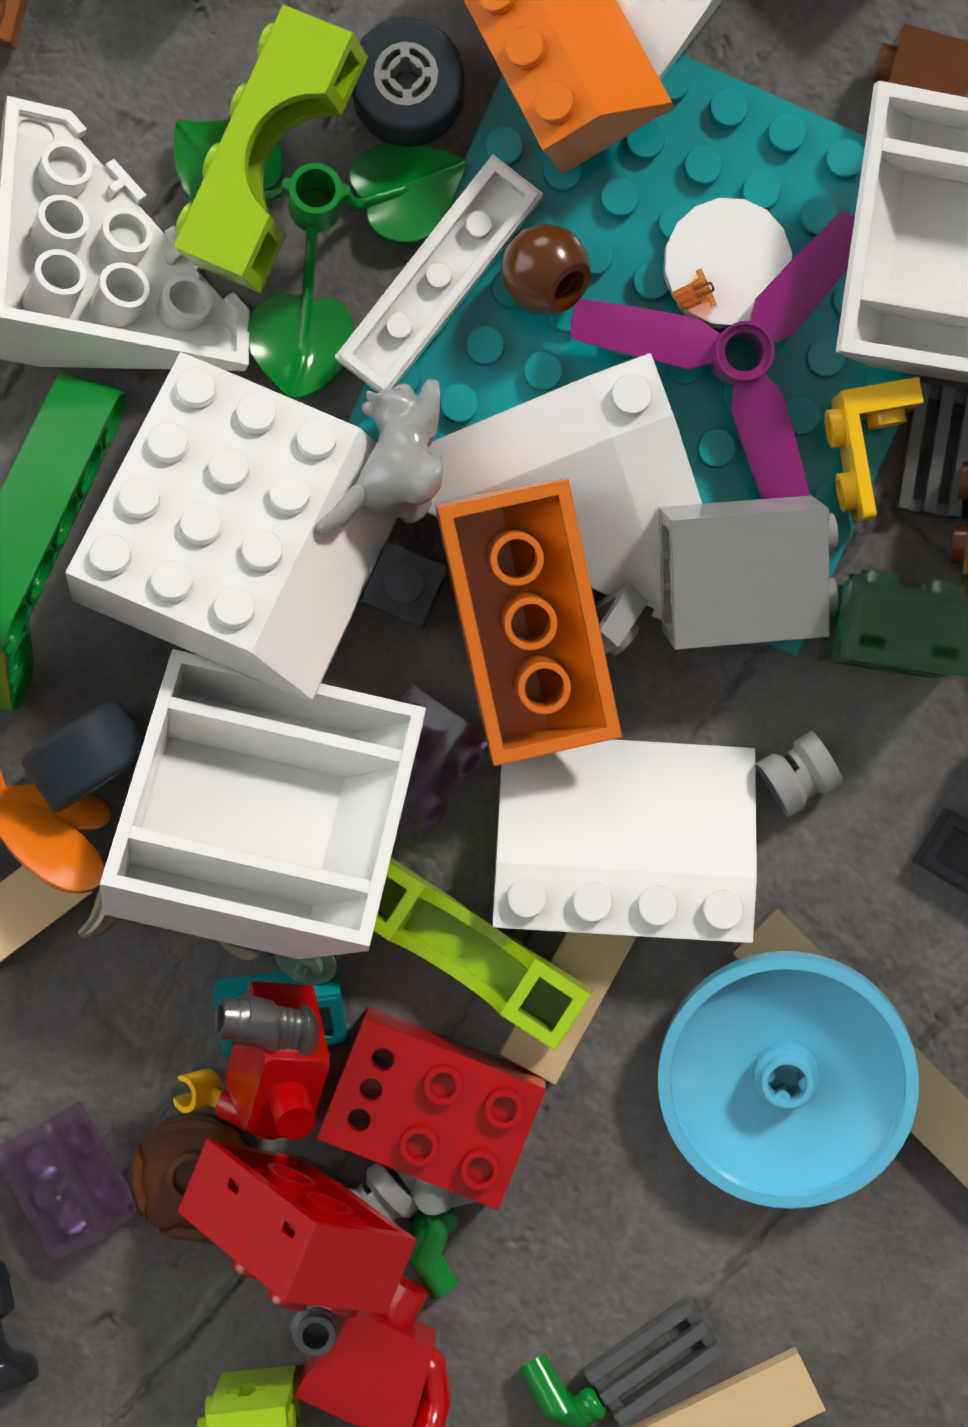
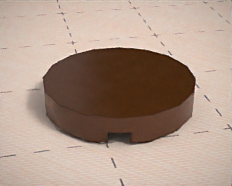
(165, 1166)

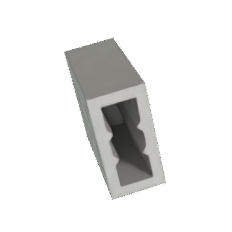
(746, 571)

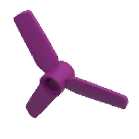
(690, 343)

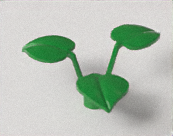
(404, 200)

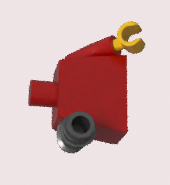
(273, 1065)
(374, 1365)

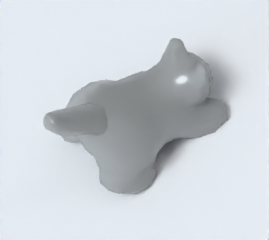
(400, 470)

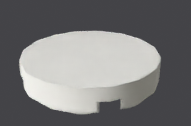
(738, 252)

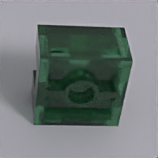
(899, 627)

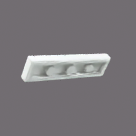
(439, 276)

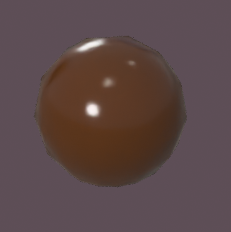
(546, 269)

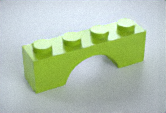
(300, 75)
(483, 958)

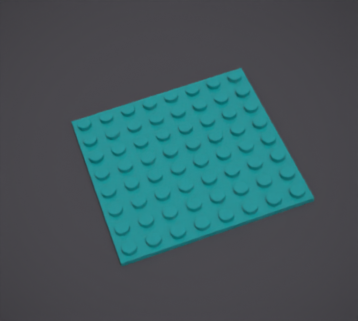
(623, 208)

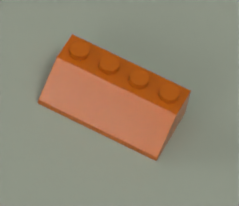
(572, 72)
(528, 620)

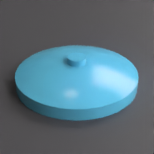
(788, 1079)

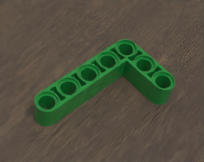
(41, 507)

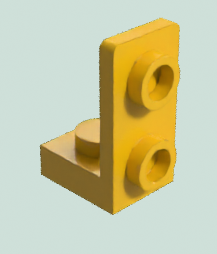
(882, 407)

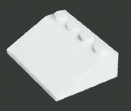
(629, 841)

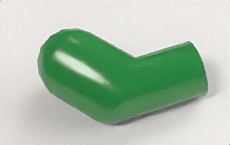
(427, 1252)
(556, 1401)

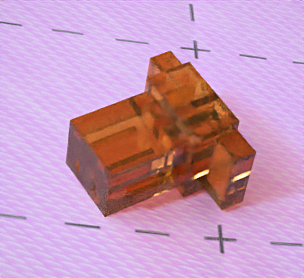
(695, 293)

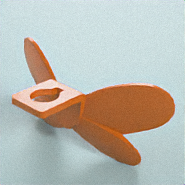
(49, 840)

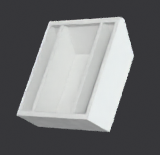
(910, 238)
(218, 533)
(262, 812)

